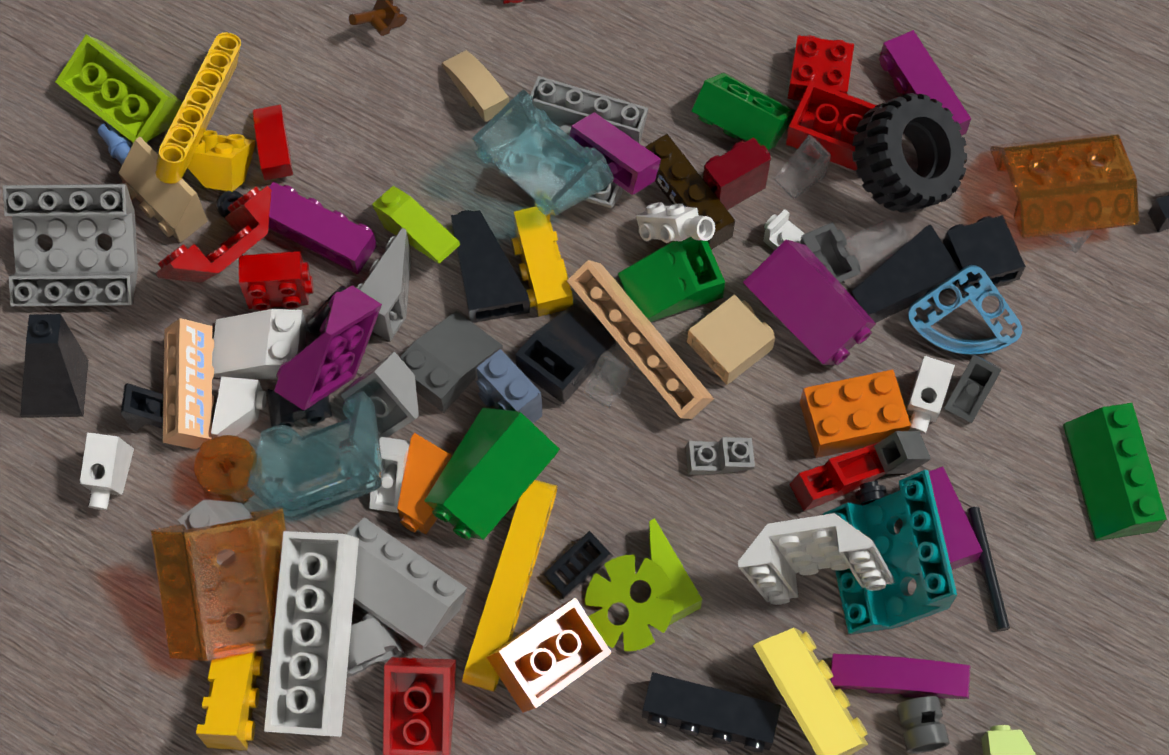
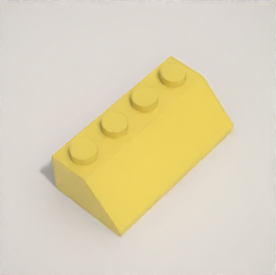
(810, 694)

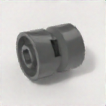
(922, 723)

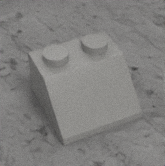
(392, 391)

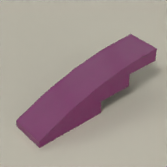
(901, 676)

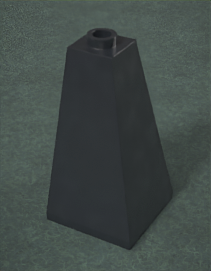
(53, 369)

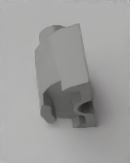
(371, 643)

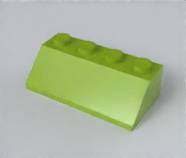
(118, 91)

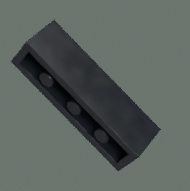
(710, 712)

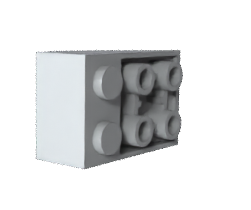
(390, 285)

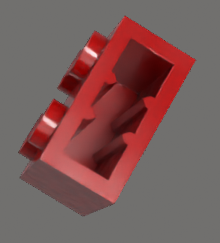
(821, 62)
(275, 280)

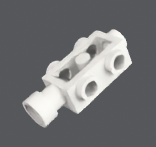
(674, 223)

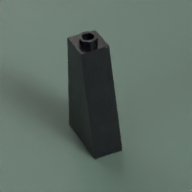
(487, 275)
(906, 276)

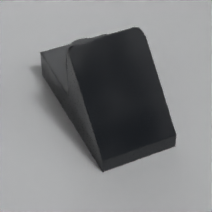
(142, 407)

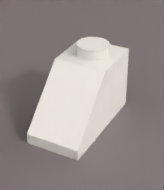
(237, 406)
(394, 459)

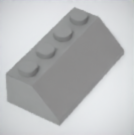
(402, 586)

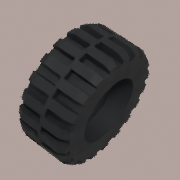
(937, 149)

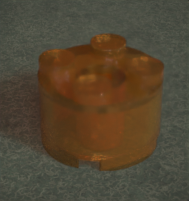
(219, 456)

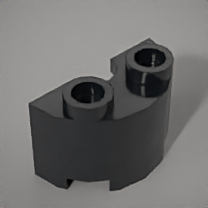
(286, 413)

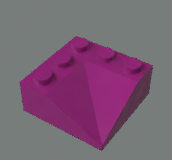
(335, 354)

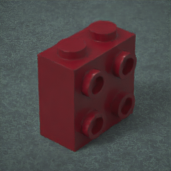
(738, 172)

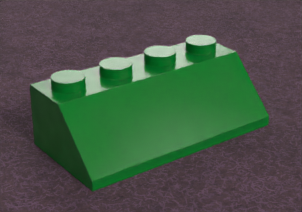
(1115, 473)

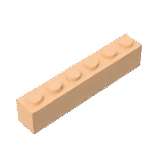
(640, 340)

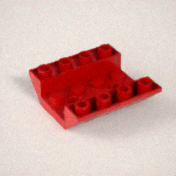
(249, 220)

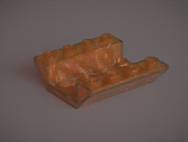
(1072, 191)
(202, 594)

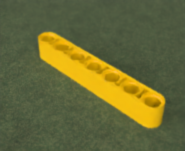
(197, 108)
(510, 582)

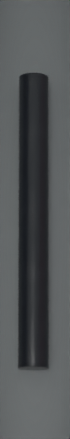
(989, 570)

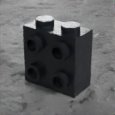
(986, 245)

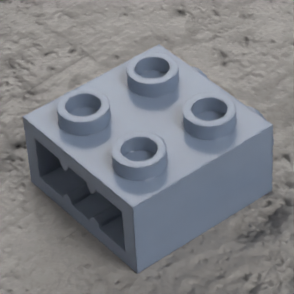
(507, 387)

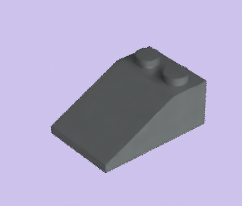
(448, 359)

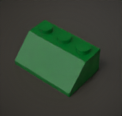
(742, 110)

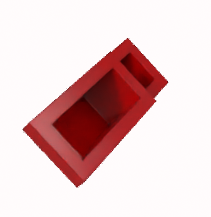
(272, 142)
(837, 477)

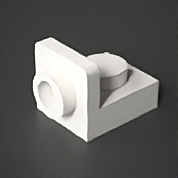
(779, 229)

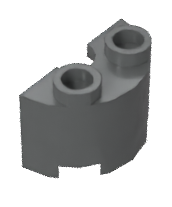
(828, 246)

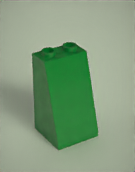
(489, 472)

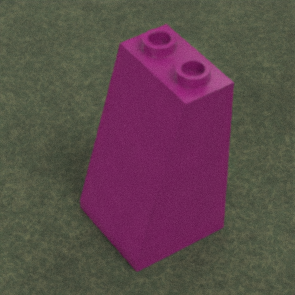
(810, 302)

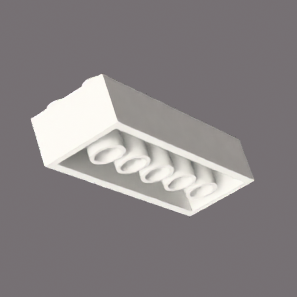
(311, 634)

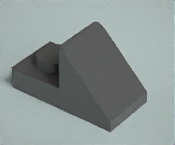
(973, 388)

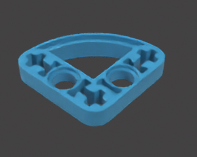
(976, 295)

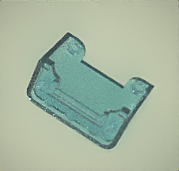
(541, 156)
(321, 467)

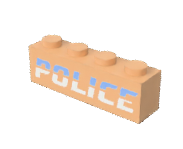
(187, 383)

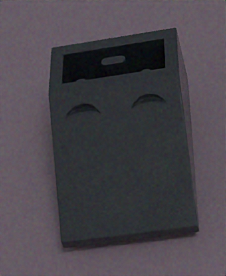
(564, 352)

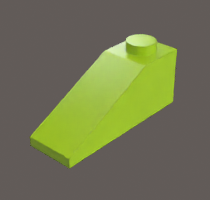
(424, 232)
(683, 590)

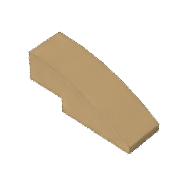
(476, 84)

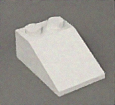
(257, 343)

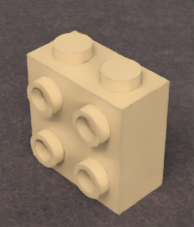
(731, 339)

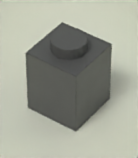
(902, 452)

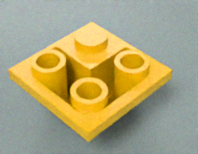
(222, 160)

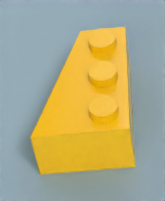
(541, 262)
(231, 702)

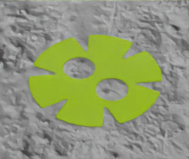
(654, 611)

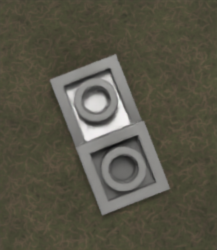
(720, 457)

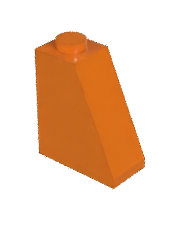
(422, 470)

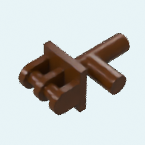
(382, 17)

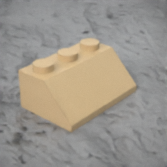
(173, 204)

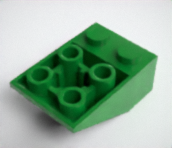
(674, 279)

